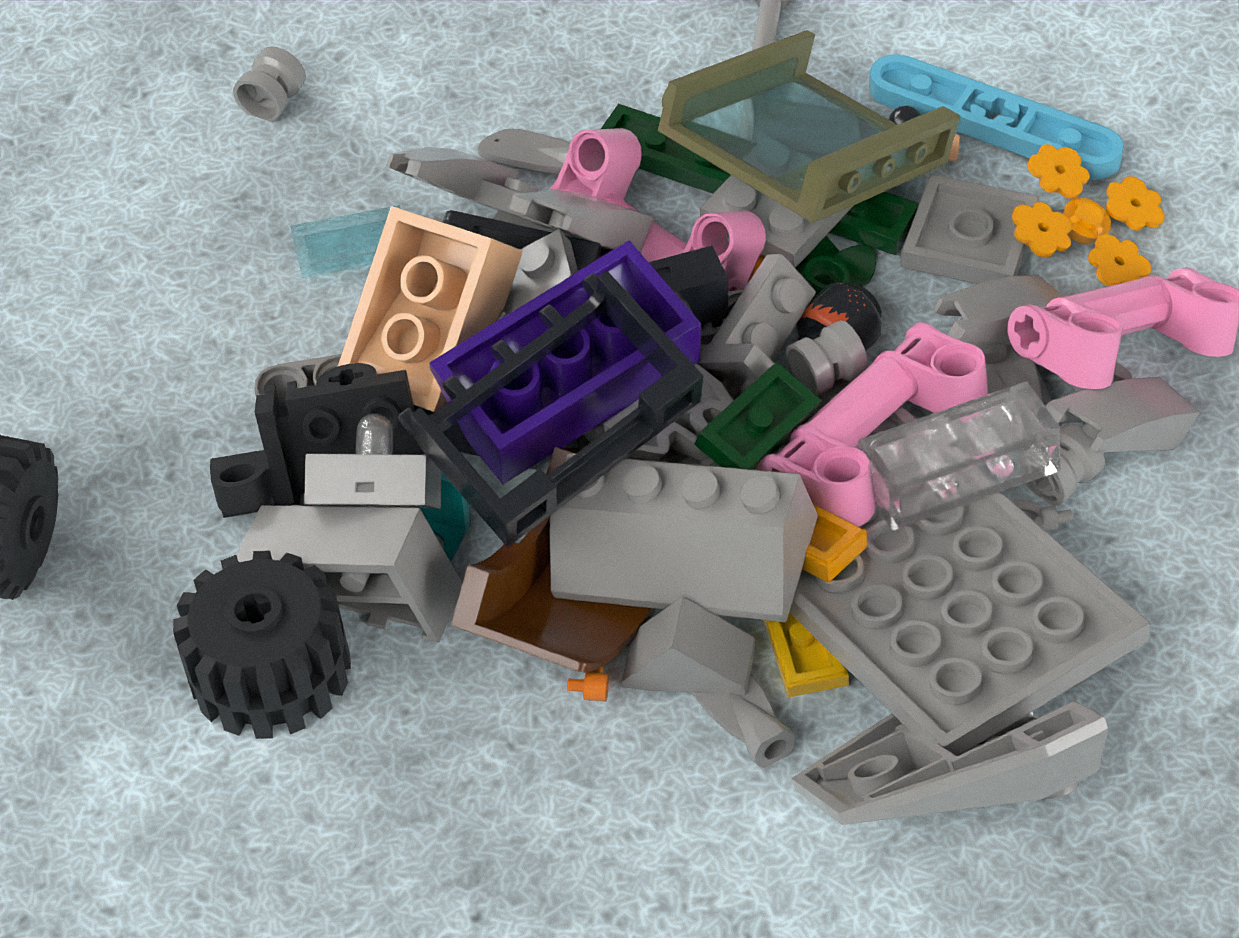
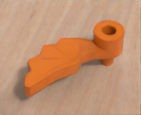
(594, 685)

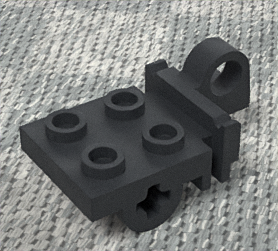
(309, 422)

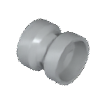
(275, 78)
(827, 358)
(1077, 463)

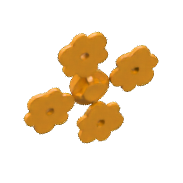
(1085, 219)

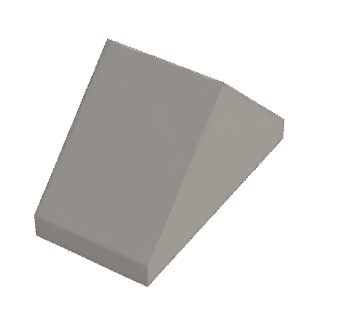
(689, 653)

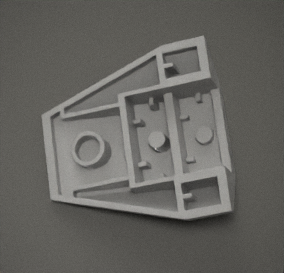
(901, 775)

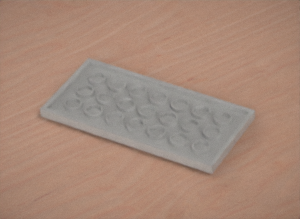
(963, 615)

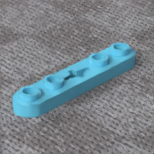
(1020, 129)

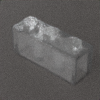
(961, 454)

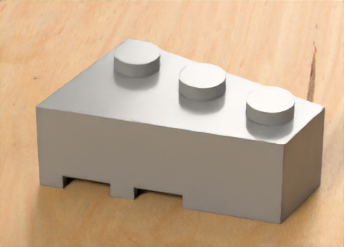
(373, 557)

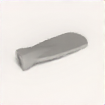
(525, 150)
(750, 721)

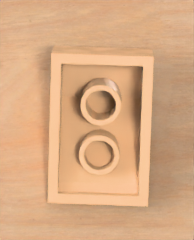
(426, 296)

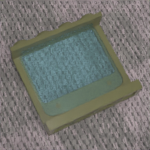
(796, 134)

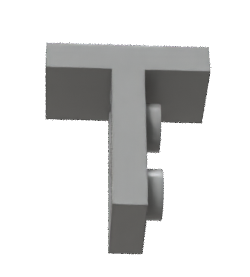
(757, 325)

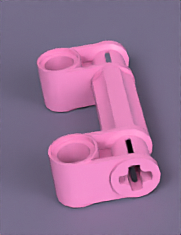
(603, 167)
(1083, 331)
(928, 373)

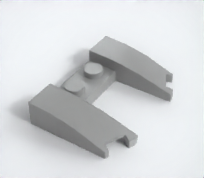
(497, 188)
(1121, 417)

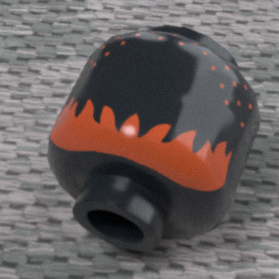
(845, 303)

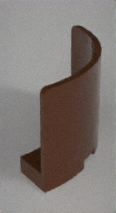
(513, 605)

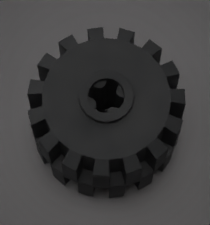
(26, 511)
(271, 642)

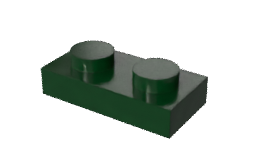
(758, 420)

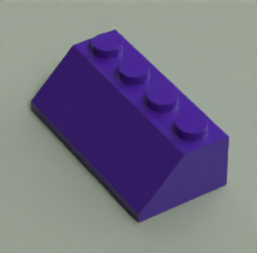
(575, 383)

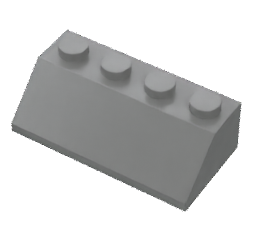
(684, 531)

